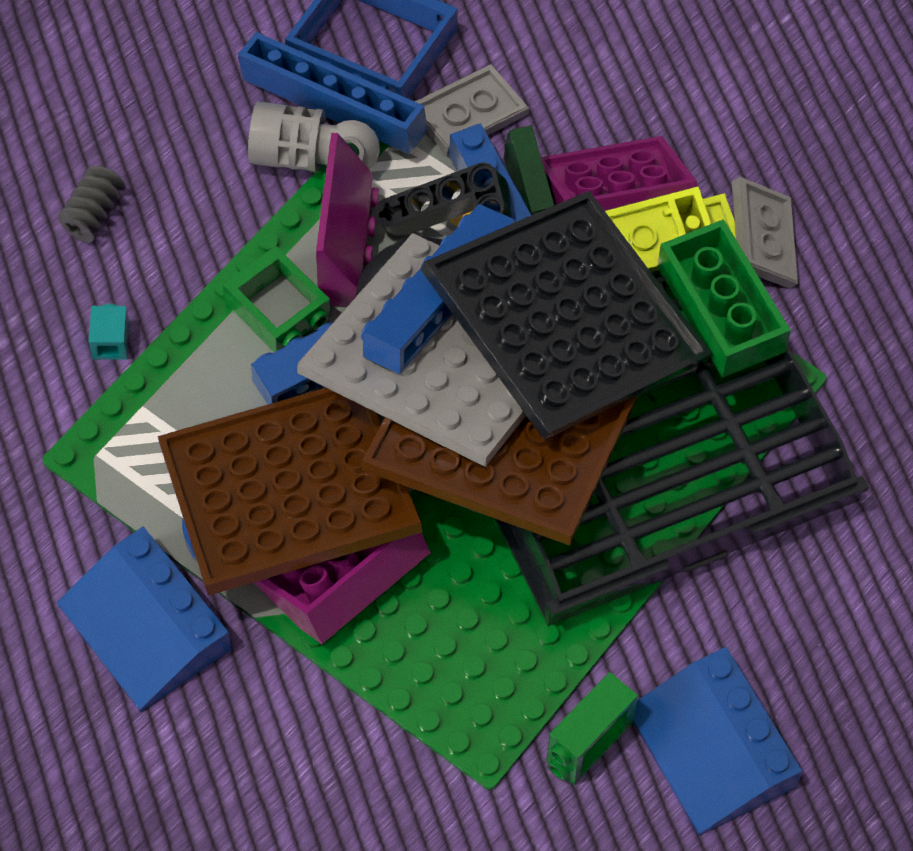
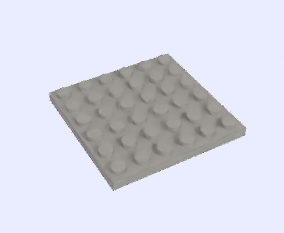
(441, 394)

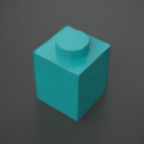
(109, 332)

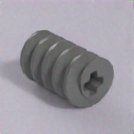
(91, 202)

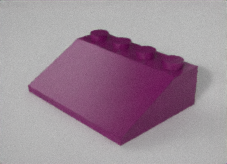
(618, 173)
(344, 223)
(336, 590)

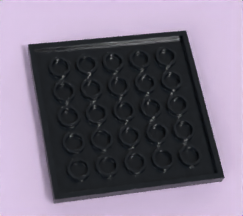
(566, 313)

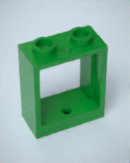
(258, 276)
(591, 729)

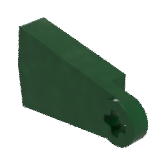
(527, 169)

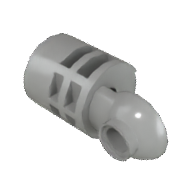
(300, 138)

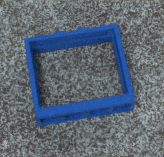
(420, 12)

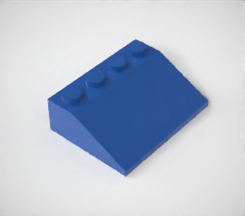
(144, 620)
(715, 742)

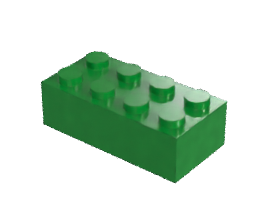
(723, 298)

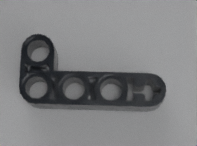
(403, 214)

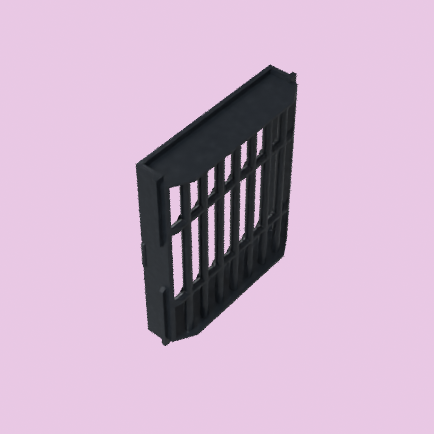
(814, 422)

